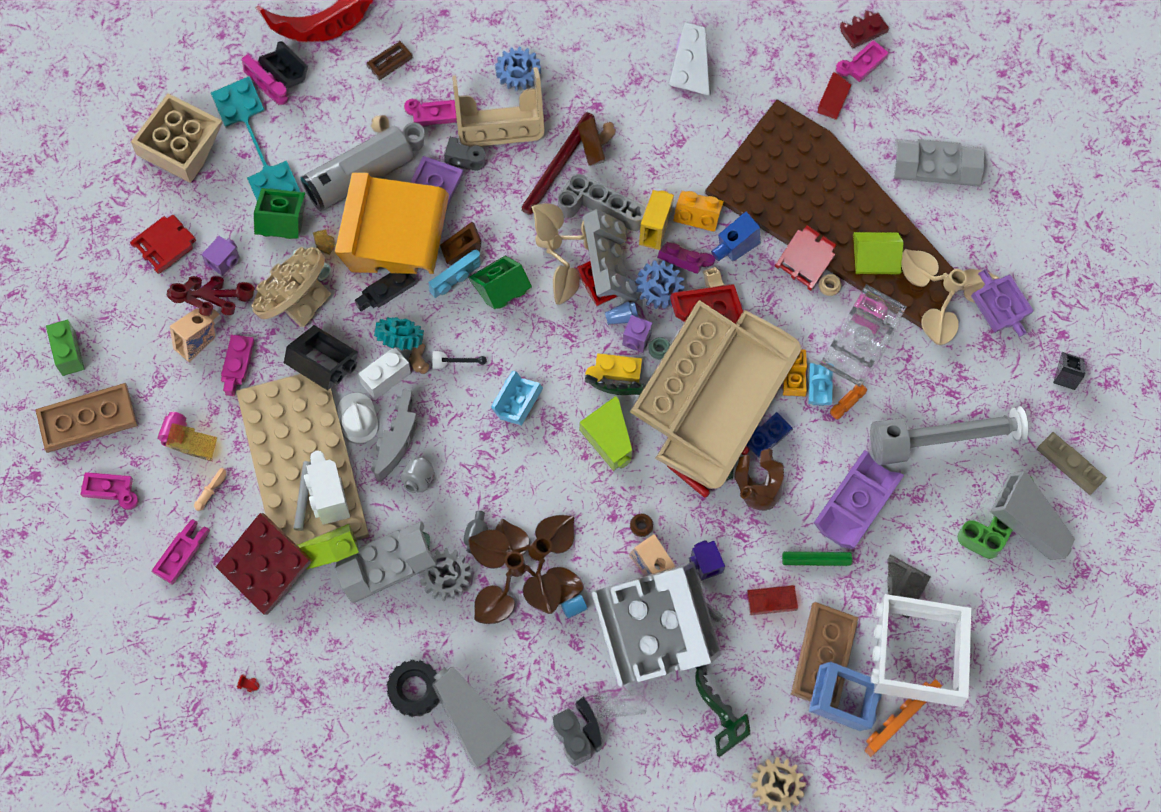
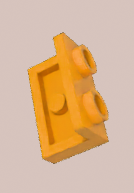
(698, 210)

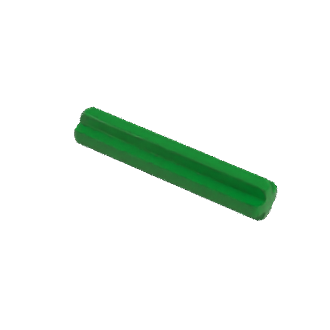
(816, 558)

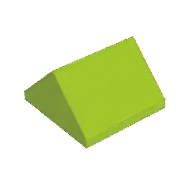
(878, 253)

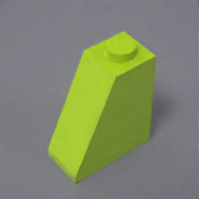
(608, 434)

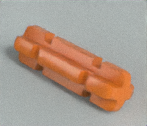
(848, 401)

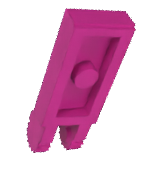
(264, 80)
(179, 553)

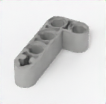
(629, 213)

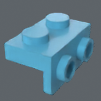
(516, 399)

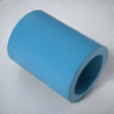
(573, 606)

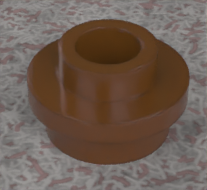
(641, 518)

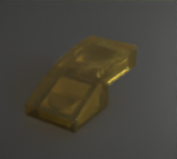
(190, 442)

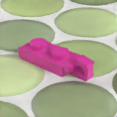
(236, 362)

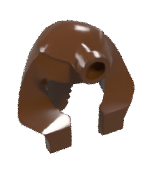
(765, 495)

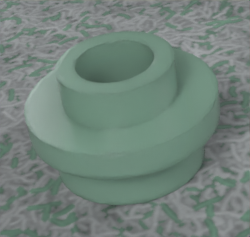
(658, 342)

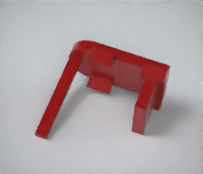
(249, 684)

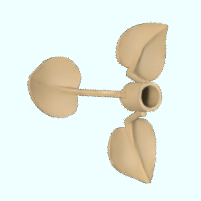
(547, 222)
(922, 267)

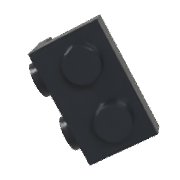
(284, 65)

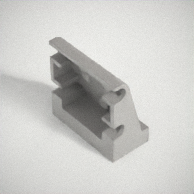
(656, 624)

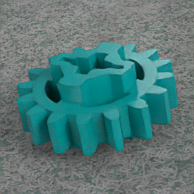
(399, 333)

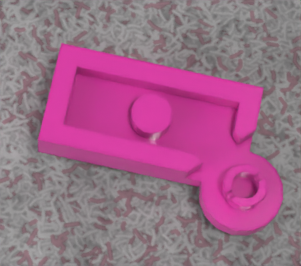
(863, 62)
(431, 112)
(111, 488)

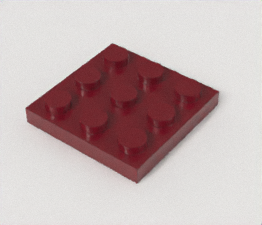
(263, 563)

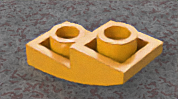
(795, 381)

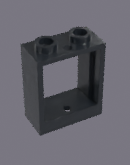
(327, 344)

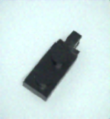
(384, 290)

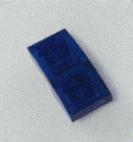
(769, 434)

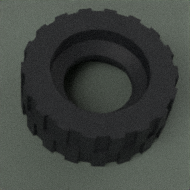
(399, 676)

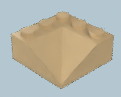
(177, 137)

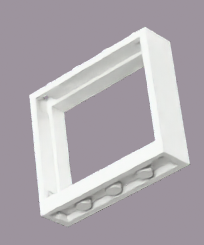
(929, 610)

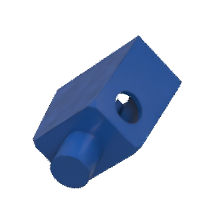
(737, 238)

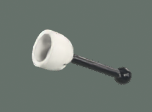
(440, 360)

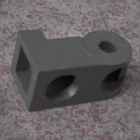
(464, 156)

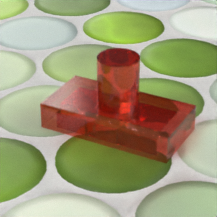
(772, 600)

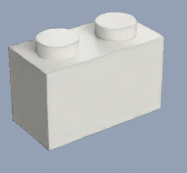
(384, 373)

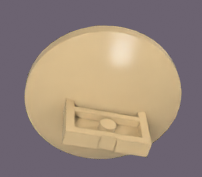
(293, 288)

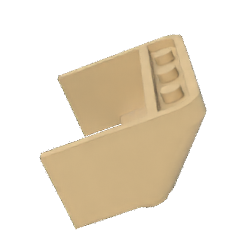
(500, 124)

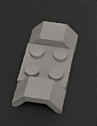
(939, 162)
(385, 563)

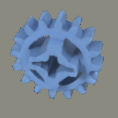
(517, 68)
(655, 292)

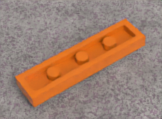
(894, 723)

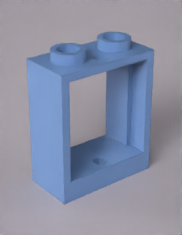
(824, 690)

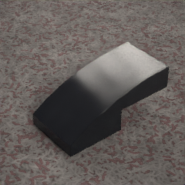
(592, 729)

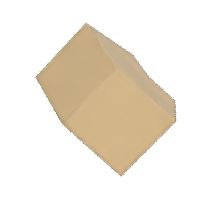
(712, 278)

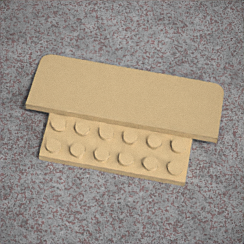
(714, 390)

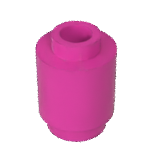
(173, 417)

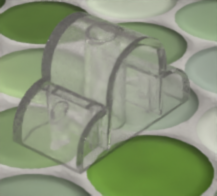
(864, 336)

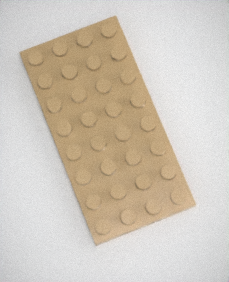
(283, 427)

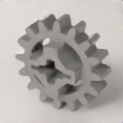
(454, 579)

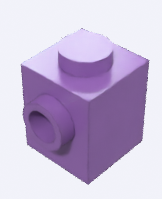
(221, 255)
(637, 334)

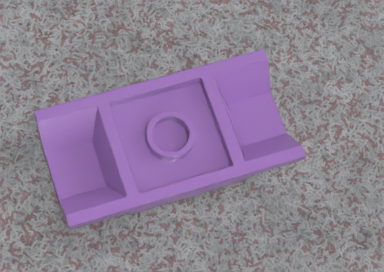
(857, 501)

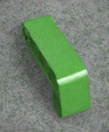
(983, 535)

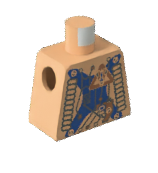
(193, 333)
(651, 553)

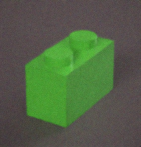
(65, 347)

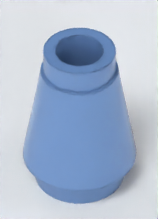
(621, 313)

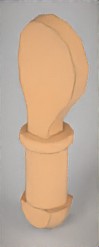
(200, 504)

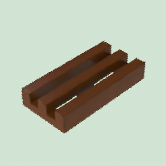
(392, 62)

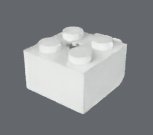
(325, 489)

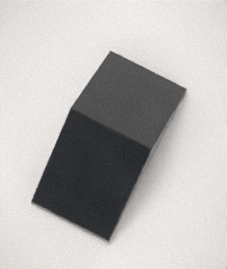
(1069, 371)

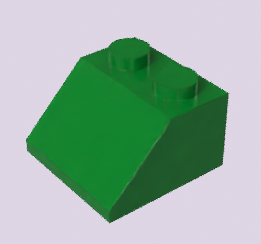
(279, 213)
(501, 282)

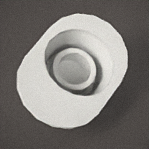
(357, 417)

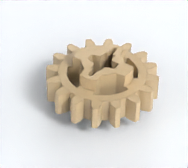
(787, 781)

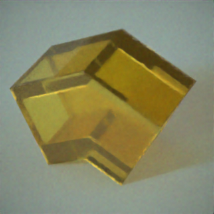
(324, 242)

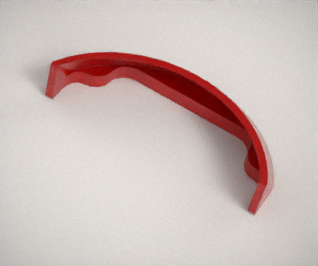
(320, 26)

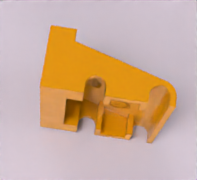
(391, 225)

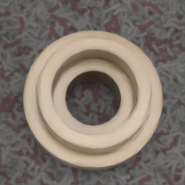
(829, 279)

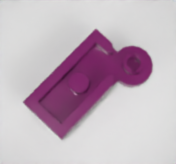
(684, 258)

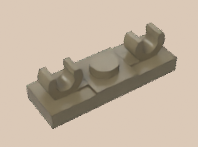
(1071, 463)

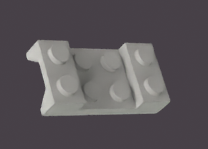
(604, 239)

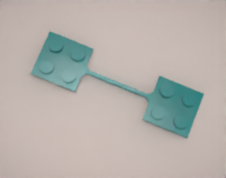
(238, 103)

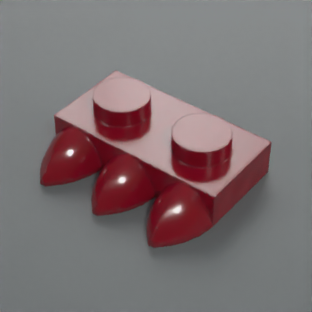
(864, 29)

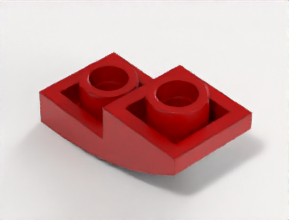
(586, 275)

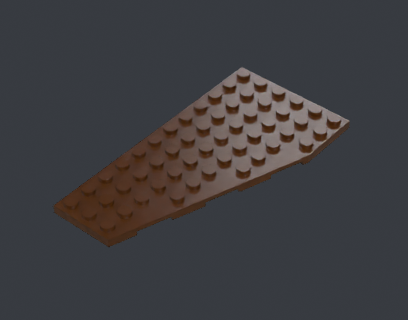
(802, 176)

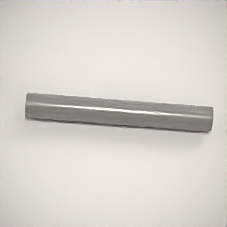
(302, 500)

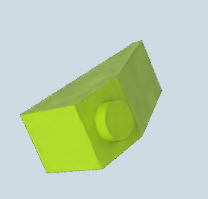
(330, 546)

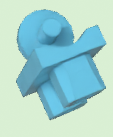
(820, 385)

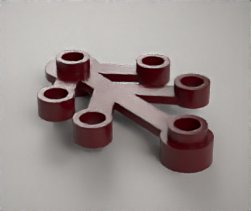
(192, 290)

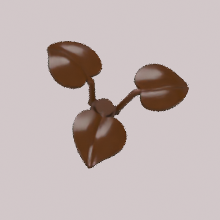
(552, 535)
(495, 605)

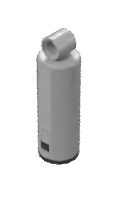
(374, 156)

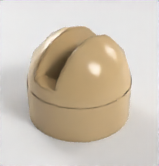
(380, 120)

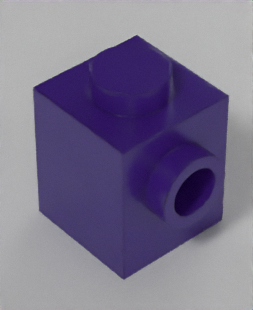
(707, 559)

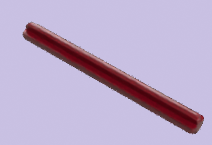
(555, 167)

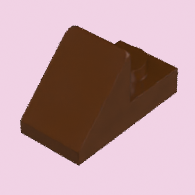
(461, 244)

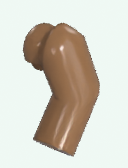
(607, 133)
(417, 361)

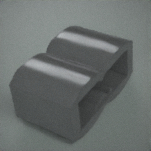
(568, 732)

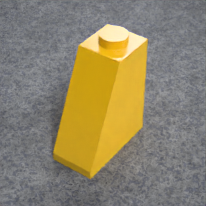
(656, 219)

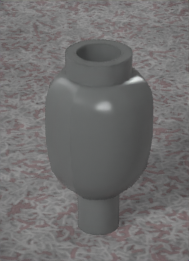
(474, 527)

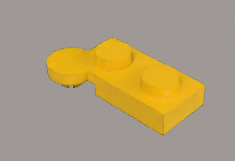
(616, 368)

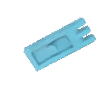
(456, 273)

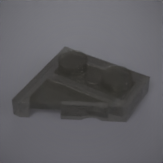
(905, 580)

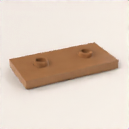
(86, 417)
(826, 640)

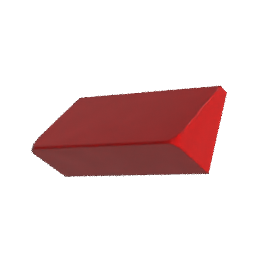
(834, 96)

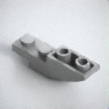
(395, 442)

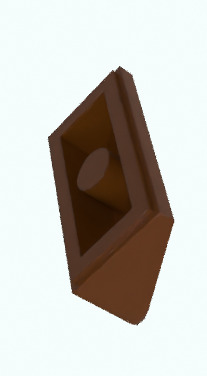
(591, 142)

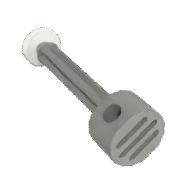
(893, 441)

